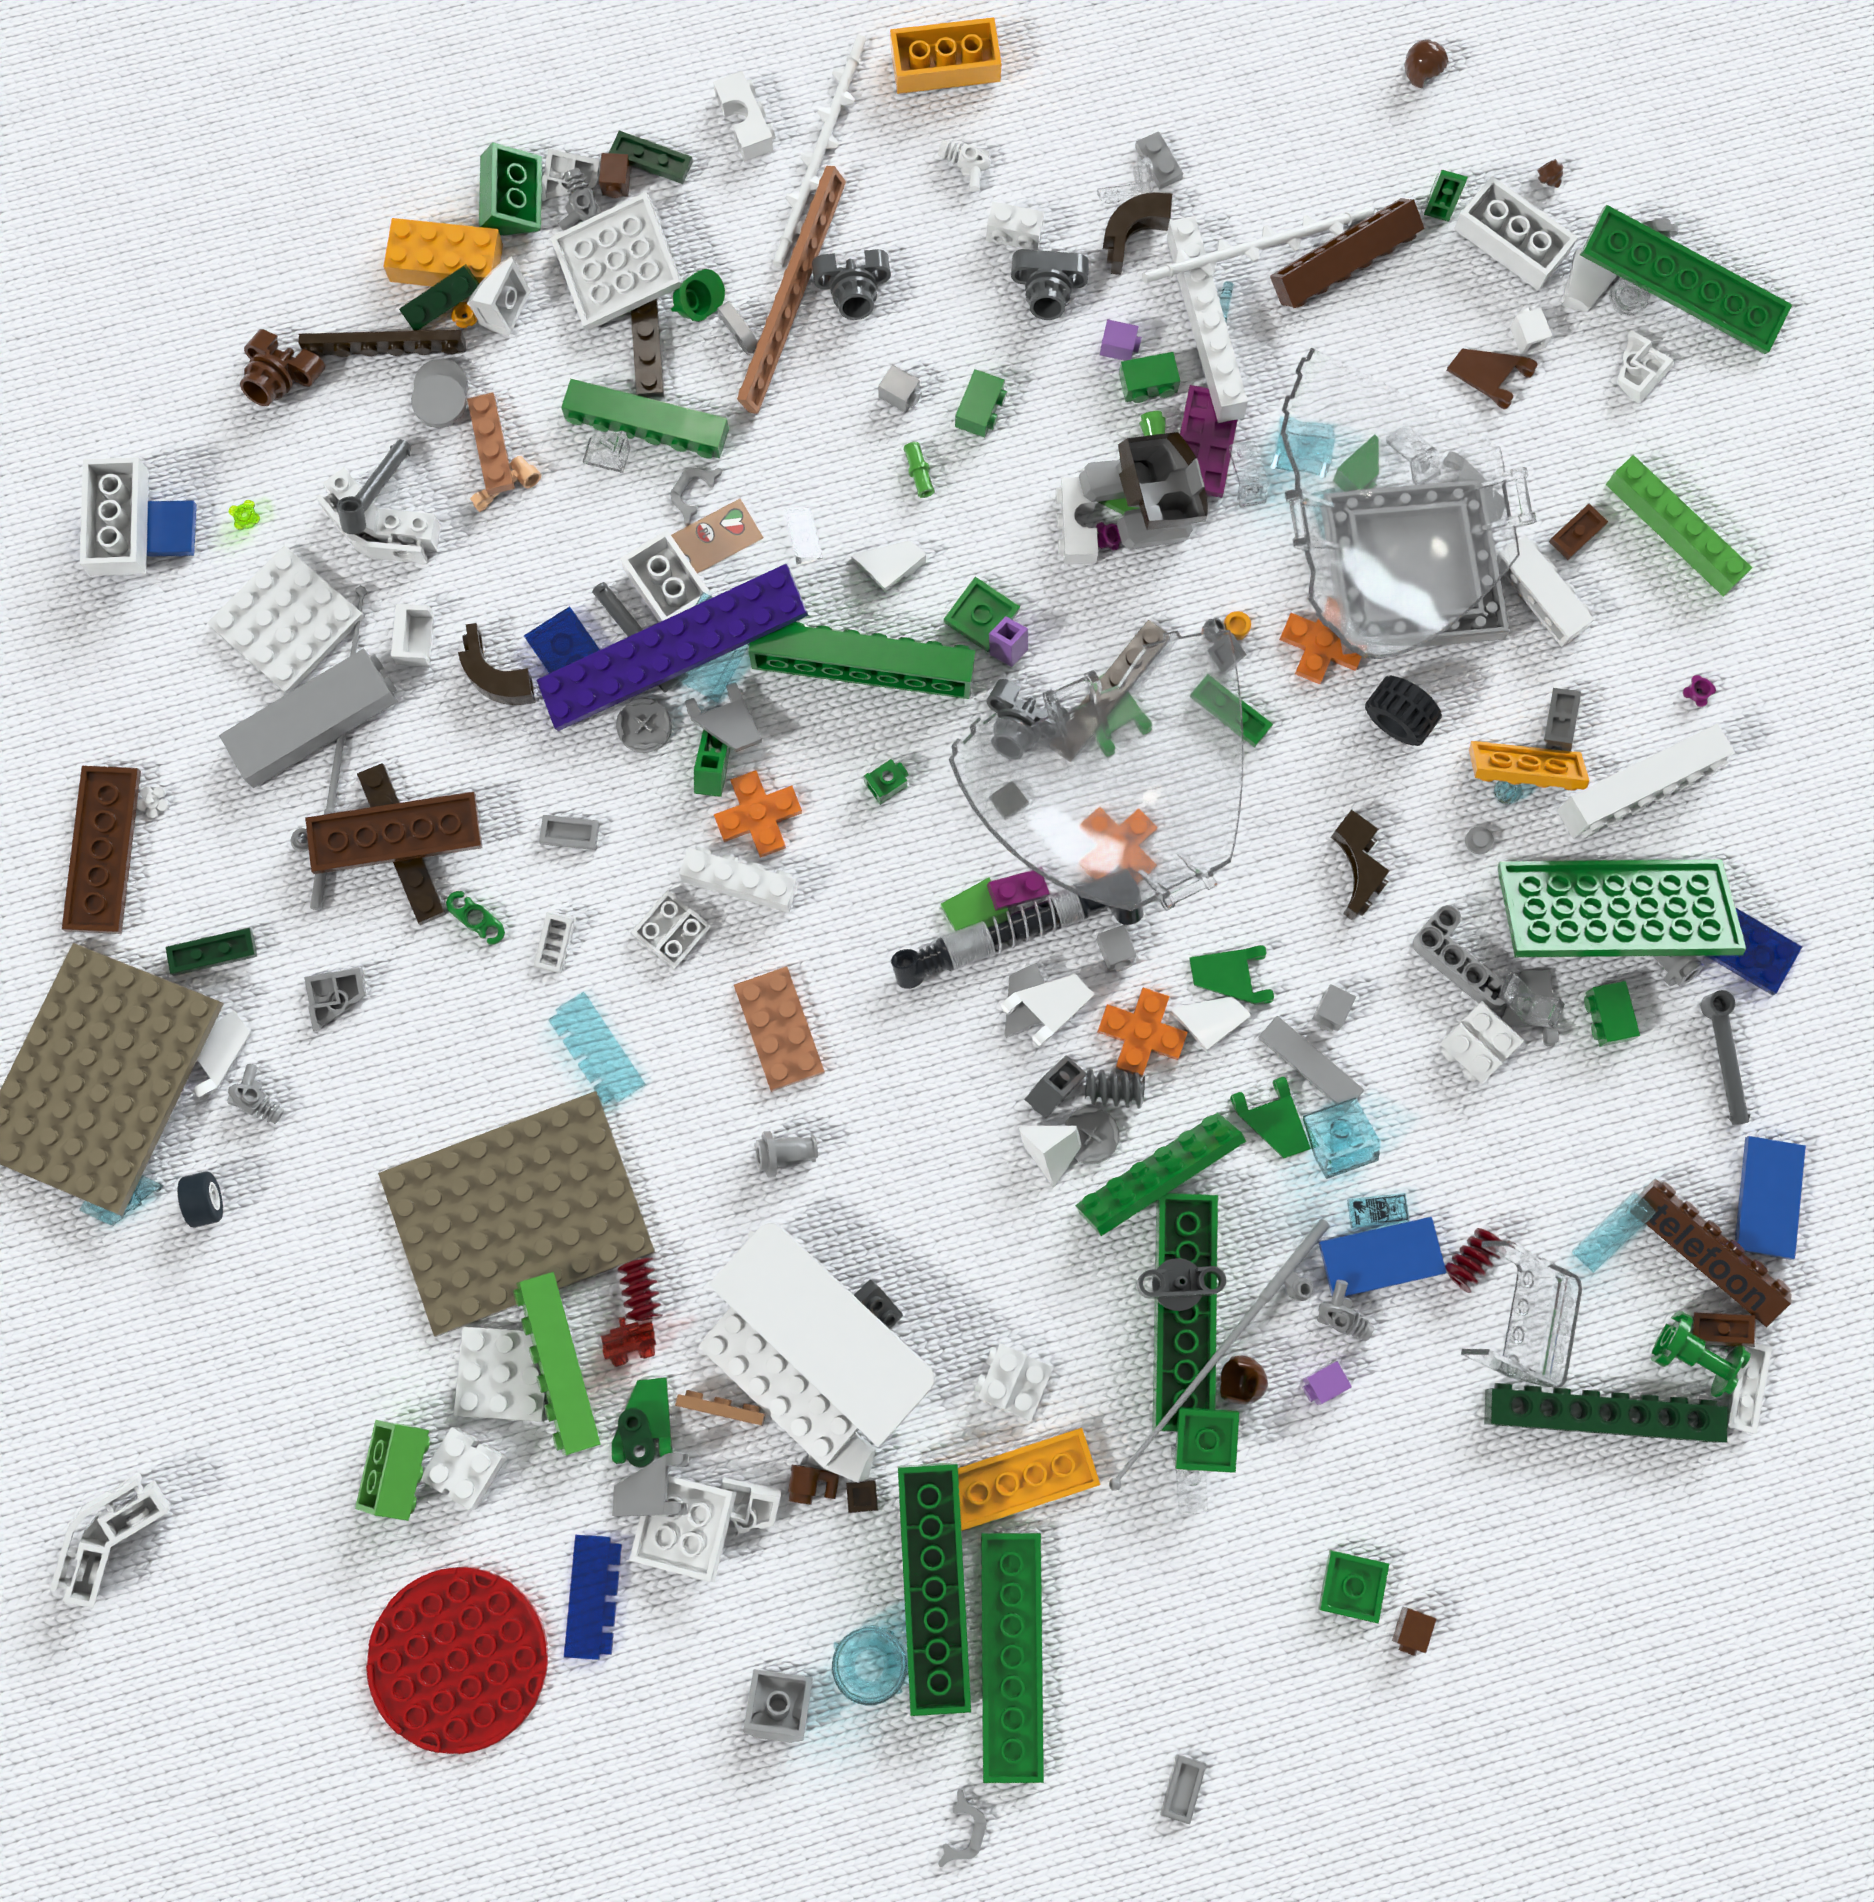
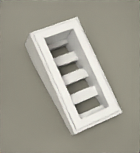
(544, 939)

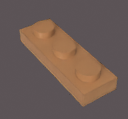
(721, 1407)

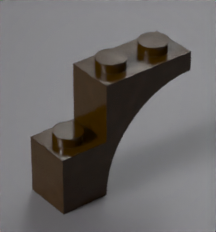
(1369, 876)

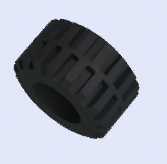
(1403, 710)

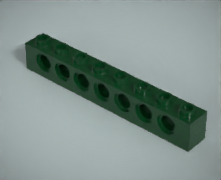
(1710, 1426)

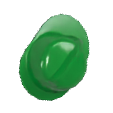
(699, 295)

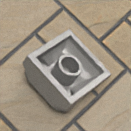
(777, 1706)

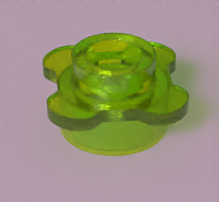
(249, 520)

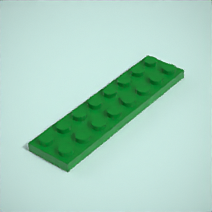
(1686, 279)
(1012, 1658)

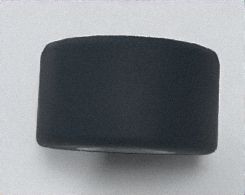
(200, 1199)

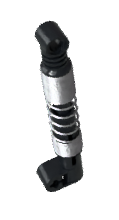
(979, 941)

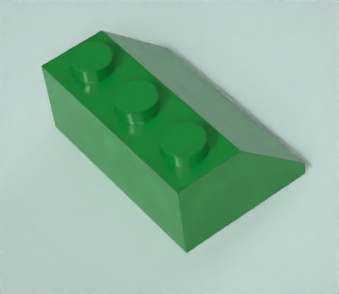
(510, 190)

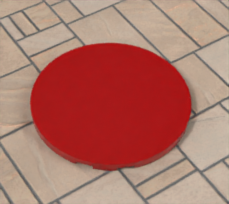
(457, 1660)

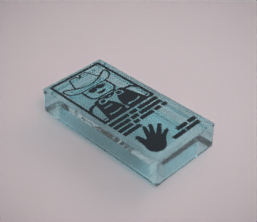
(1378, 1210)

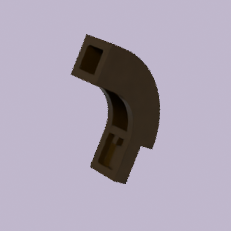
(1134, 215)
(500, 686)

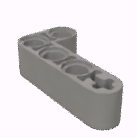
(1464, 961)

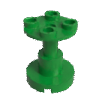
(1679, 1343)

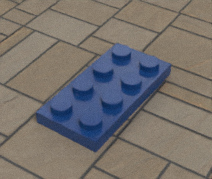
(171, 528)
(1770, 1197)
(1383, 1256)

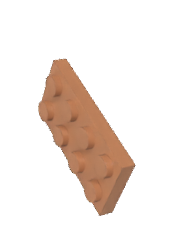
(779, 1029)

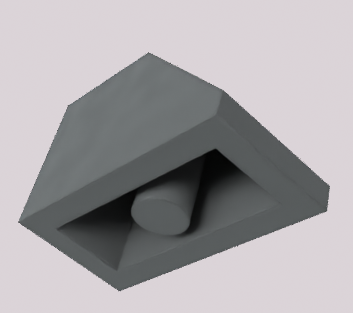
(1055, 1086)

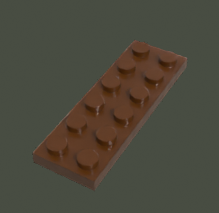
(393, 832)
(101, 850)

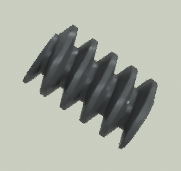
(1115, 1088)

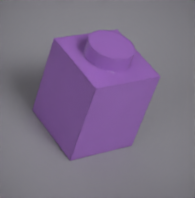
(1120, 340)
(1008, 641)
(1326, 1383)

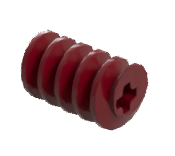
(1471, 1260)
(639, 1290)

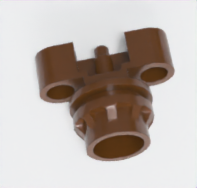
(272, 370)

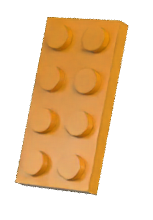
(1528, 765)

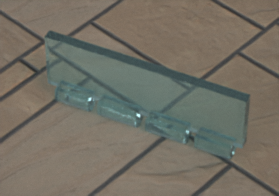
(603, 1053)

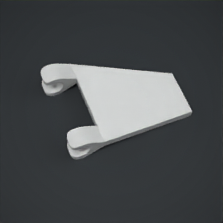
(1051, 1003)
(220, 1052)

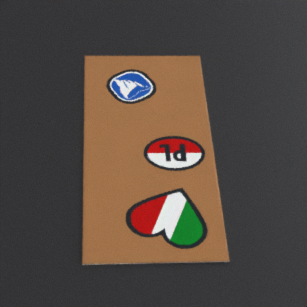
(717, 536)

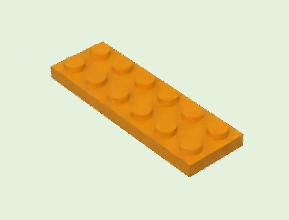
(1025, 1478)

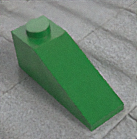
(1444, 195)
(710, 766)

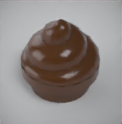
(1551, 173)

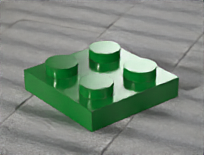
(979, 612)
(1207, 1440)
(1353, 1586)

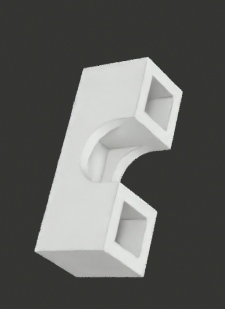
(736, 96)
(1078, 543)

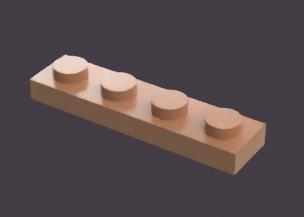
(490, 443)

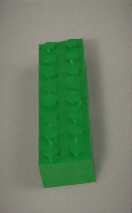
(866, 659)
(1188, 1337)
(934, 1589)

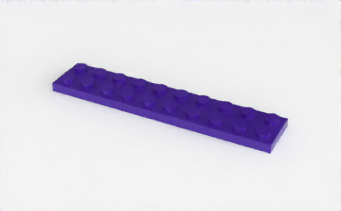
(672, 647)

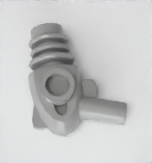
(582, 201)
(251, 1098)
(1342, 1317)

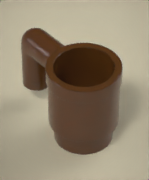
(804, 1483)

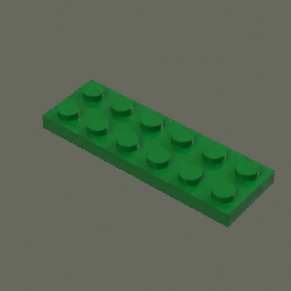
(1159, 1173)

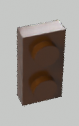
(1578, 531)
(1725, 1329)

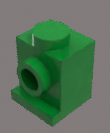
(882, 789)

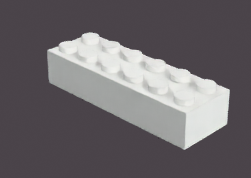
(1646, 782)

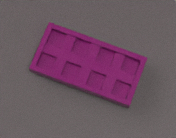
(1208, 439)

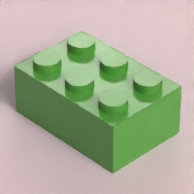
(392, 1470)

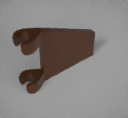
(1489, 370)

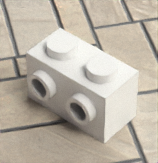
(1014, 226)

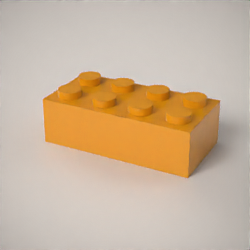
(945, 55)
(431, 251)

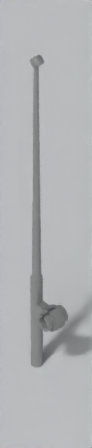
(319, 879)
(1297, 1288)

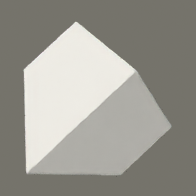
(1051, 1148)

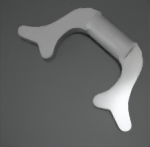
(687, 476)
(978, 1832)

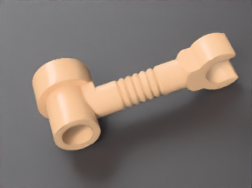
(521, 472)

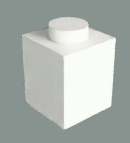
(1530, 330)

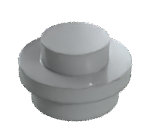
(1479, 840)

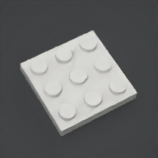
(497, 1376)
(686, 1542)

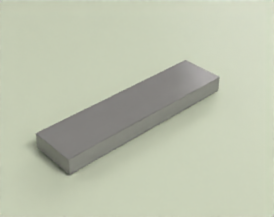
(1309, 1062)

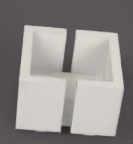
(462, 1468)

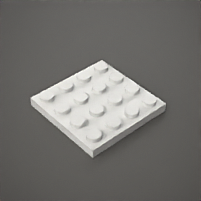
(616, 261)
(285, 620)

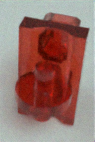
(629, 1339)

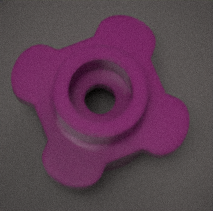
(1108, 536)
(1704, 685)

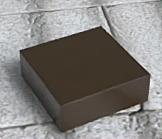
(862, 1496)

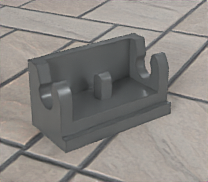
(1562, 718)

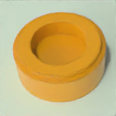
(1238, 624)

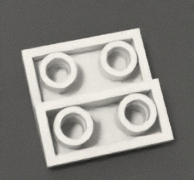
(670, 929)

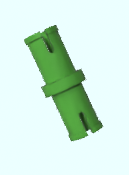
(919, 469)

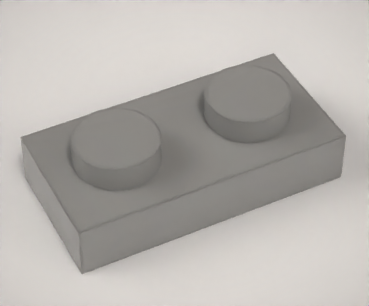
(1165, 167)

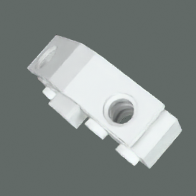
(401, 533)
(102, 1533)

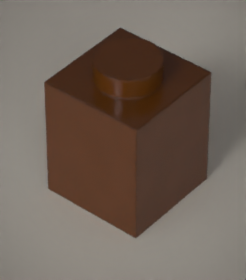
(615, 175)
(1413, 1631)

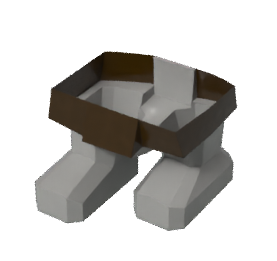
(1159, 479)

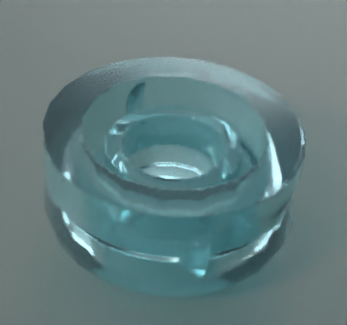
(865, 1690)

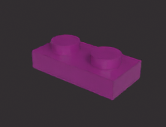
(1017, 889)

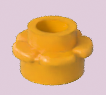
(458, 312)

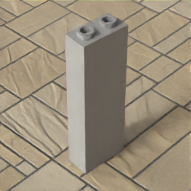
(309, 717)

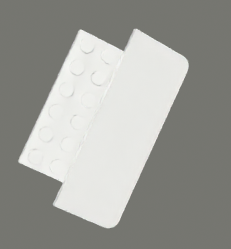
(810, 1348)

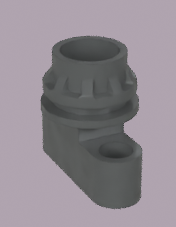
(1049, 279)
(852, 287)
(1006, 704)
(1167, 1284)

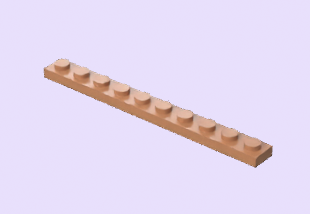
(791, 290)

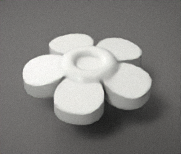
(153, 801)

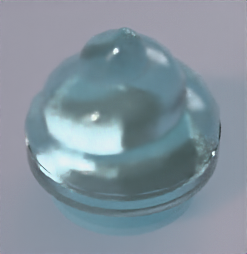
(1507, 793)

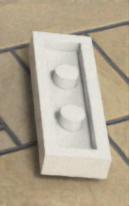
(1747, 1398)

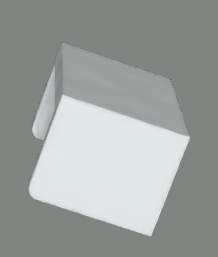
(412, 635)

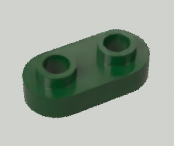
(636, 1437)

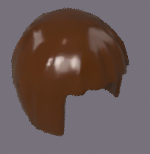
(1424, 61)
(1242, 1380)

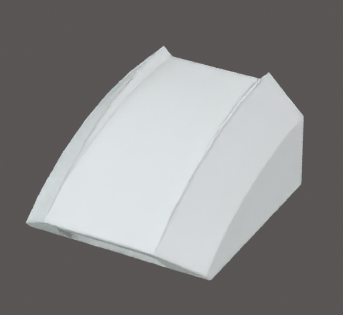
(500, 297)

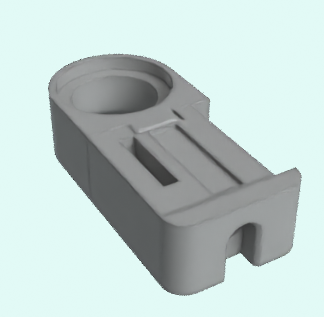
(737, 327)

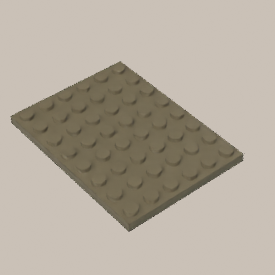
(100, 1077)
(513, 1209)

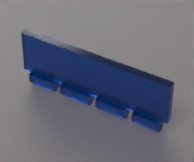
(587, 1598)

